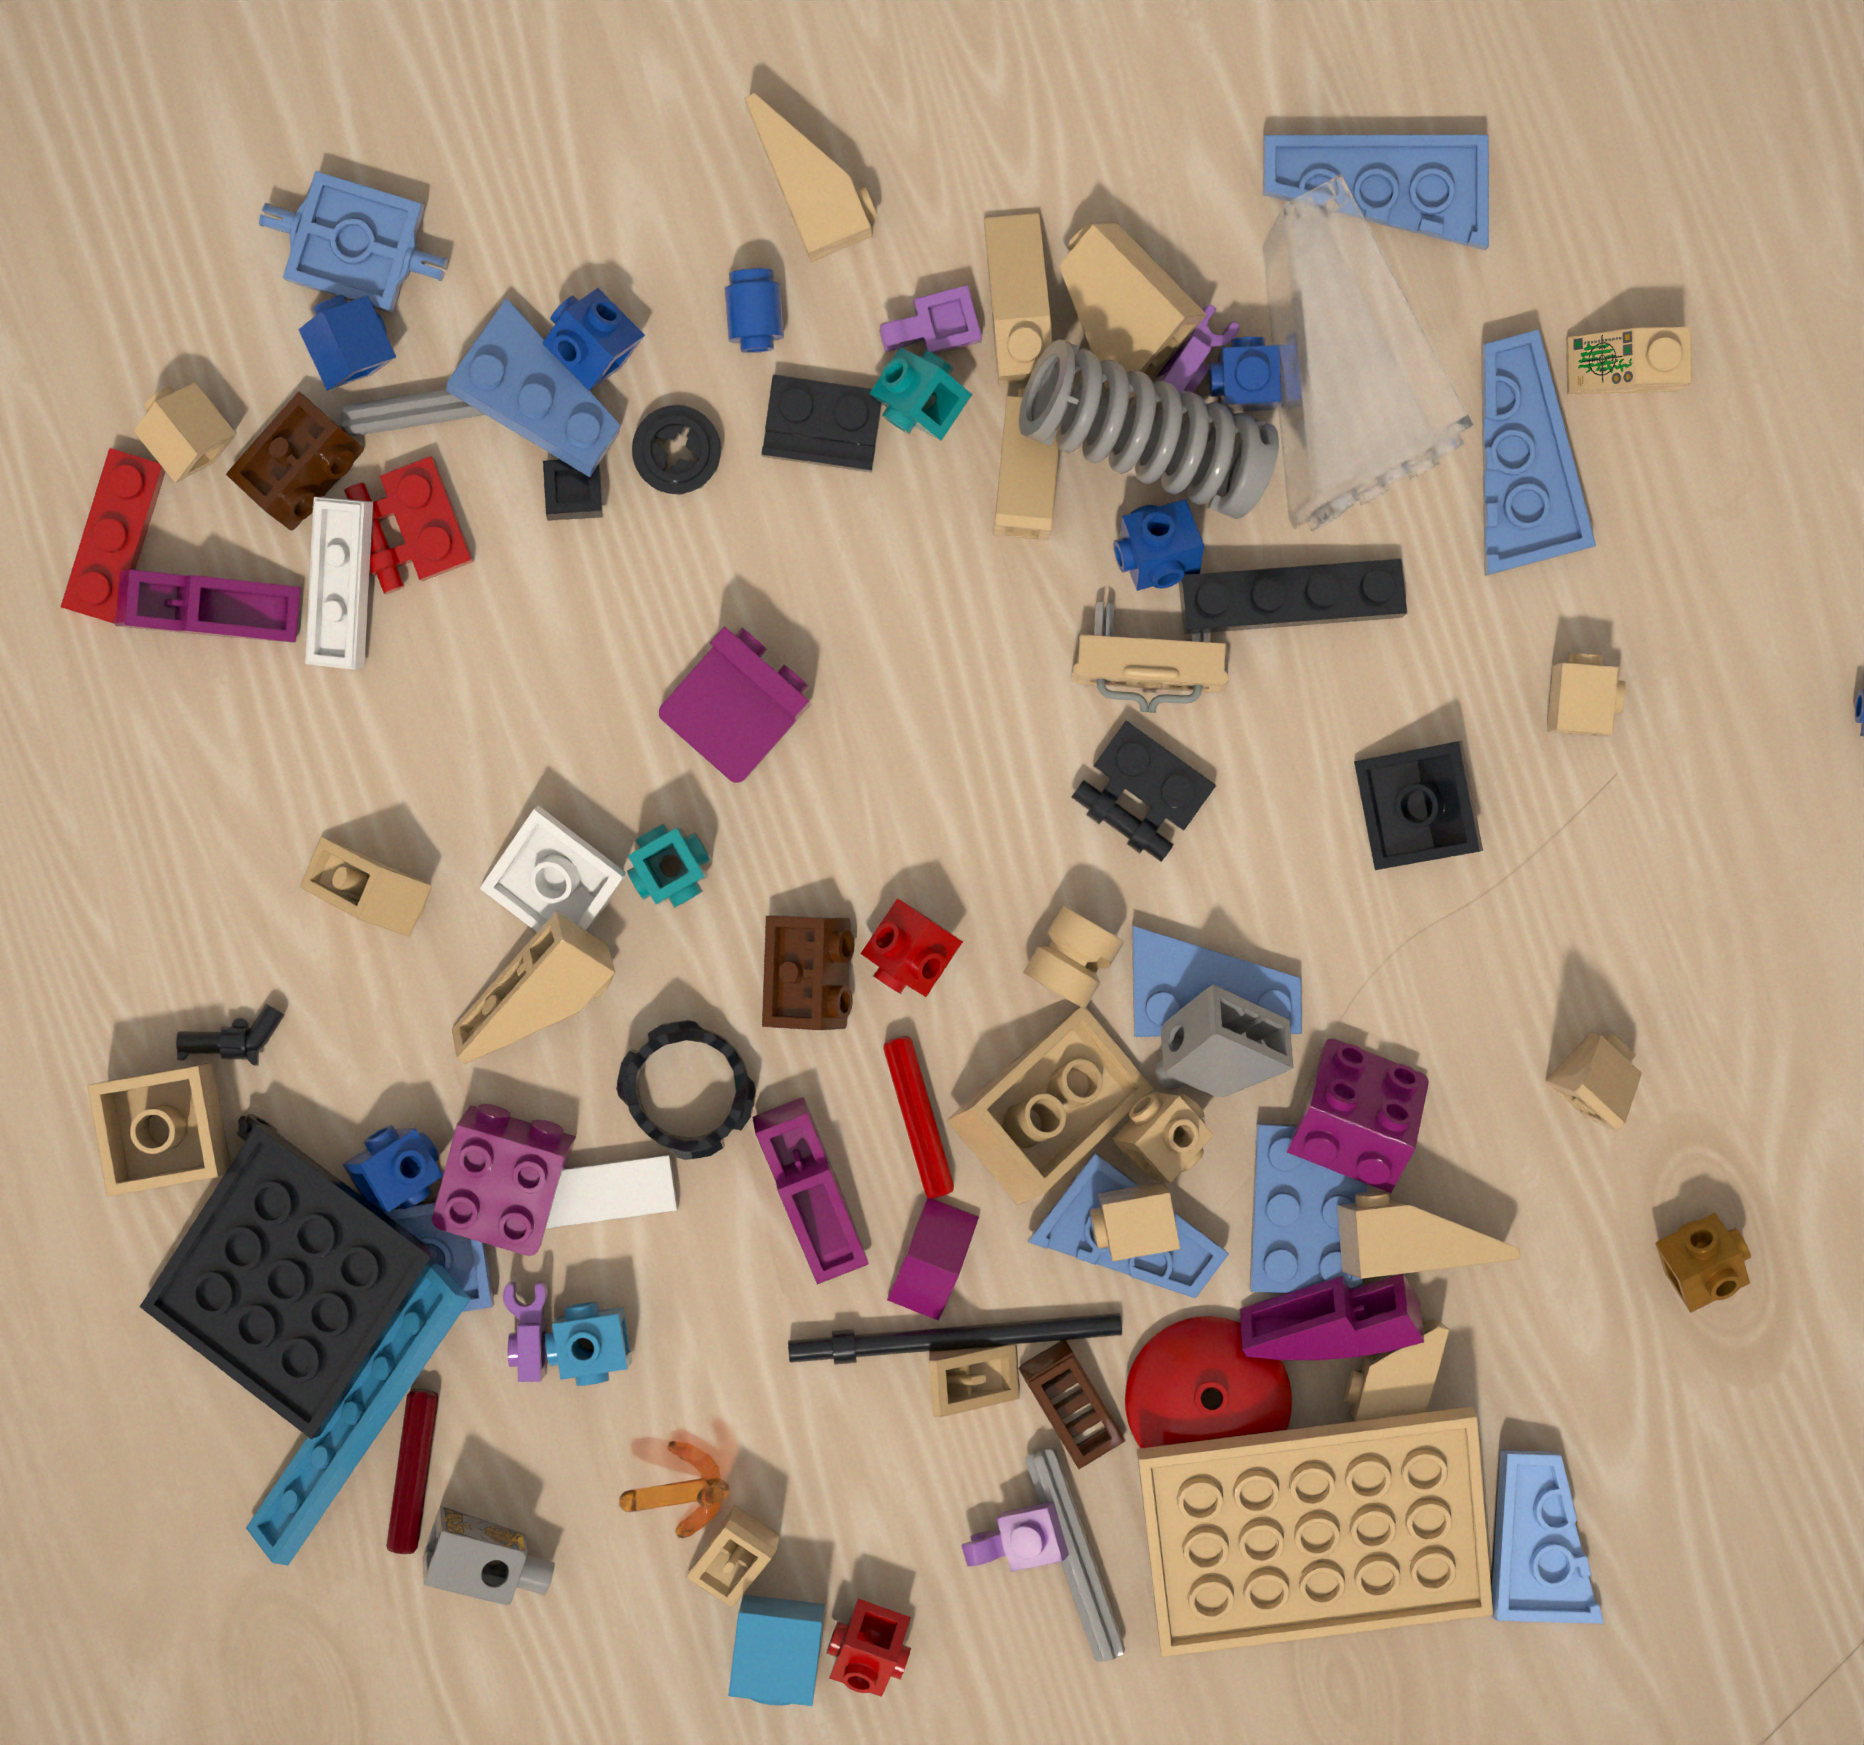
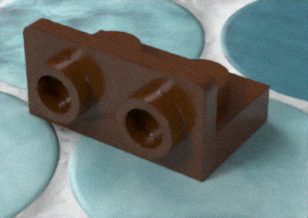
(295, 461)
(807, 972)

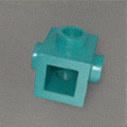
(920, 393)
(647, 870)

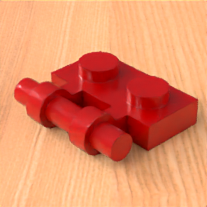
(425, 521)

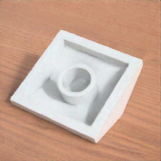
(550, 872)

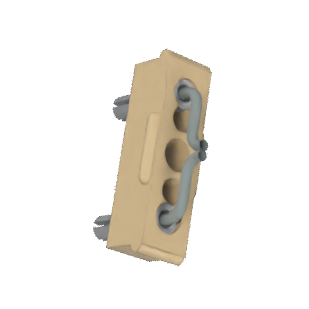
(1148, 664)

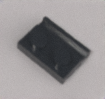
(821, 424)

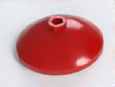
(1184, 1361)

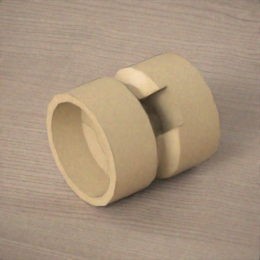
(1073, 957)

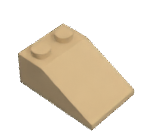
(1050, 1106)

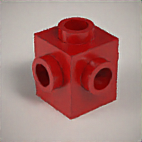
(910, 949)
(869, 1648)

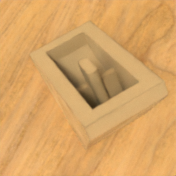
(972, 1378)
(734, 1556)

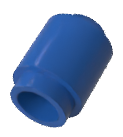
(754, 310)

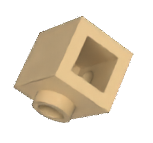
(183, 430)
(1585, 696)

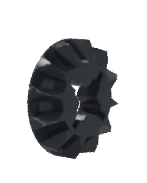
(669, 424)

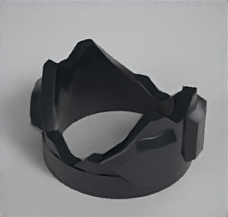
(629, 1080)

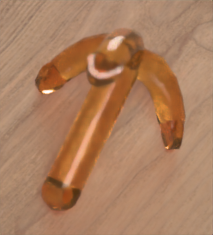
(707, 1491)

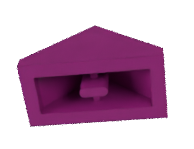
(933, 1258)

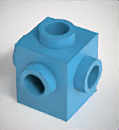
(603, 1328)

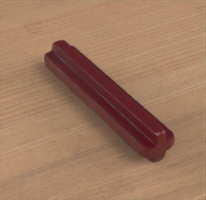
(412, 1471)

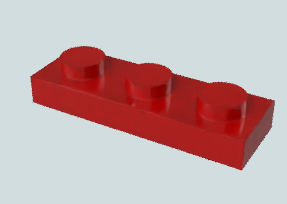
(113, 533)

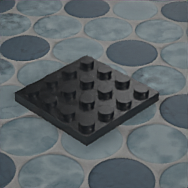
(288, 1280)

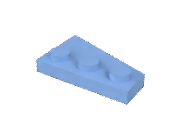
(1537, 1545)

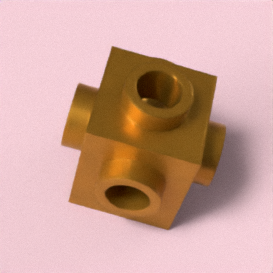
(1704, 1261)

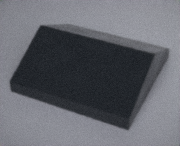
(1418, 805)

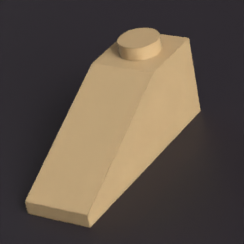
(815, 188)
(1017, 294)
(539, 987)
(1599, 1079)
(1397, 1238)

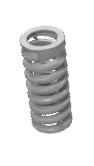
(1157, 444)

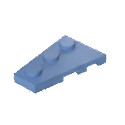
(533, 393)
(1175, 972)
(1070, 1231)

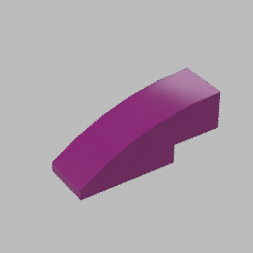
(207, 606)
(809, 1190)
(1333, 1321)

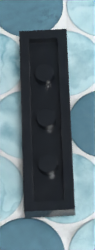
(1292, 596)

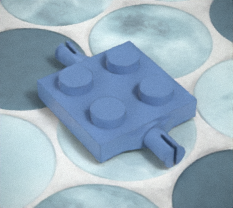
(353, 241)

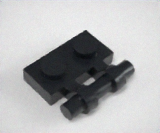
(1155, 778)

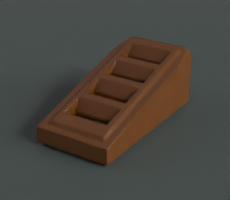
(1047, 1366)

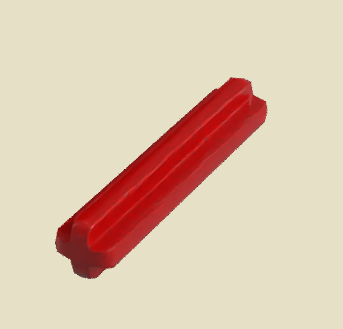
(918, 1117)

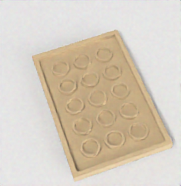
(1316, 1531)

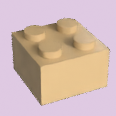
(159, 1129)

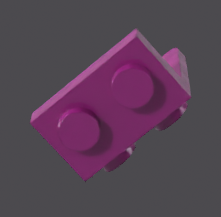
(735, 705)
(1361, 1115)
(501, 1179)

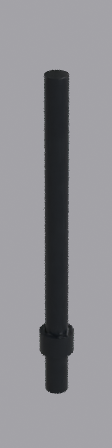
(846, 1346)

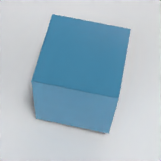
(776, 1651)

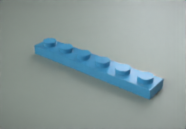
(329, 1459)

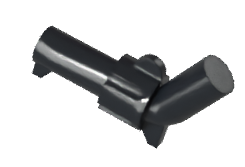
(233, 1041)

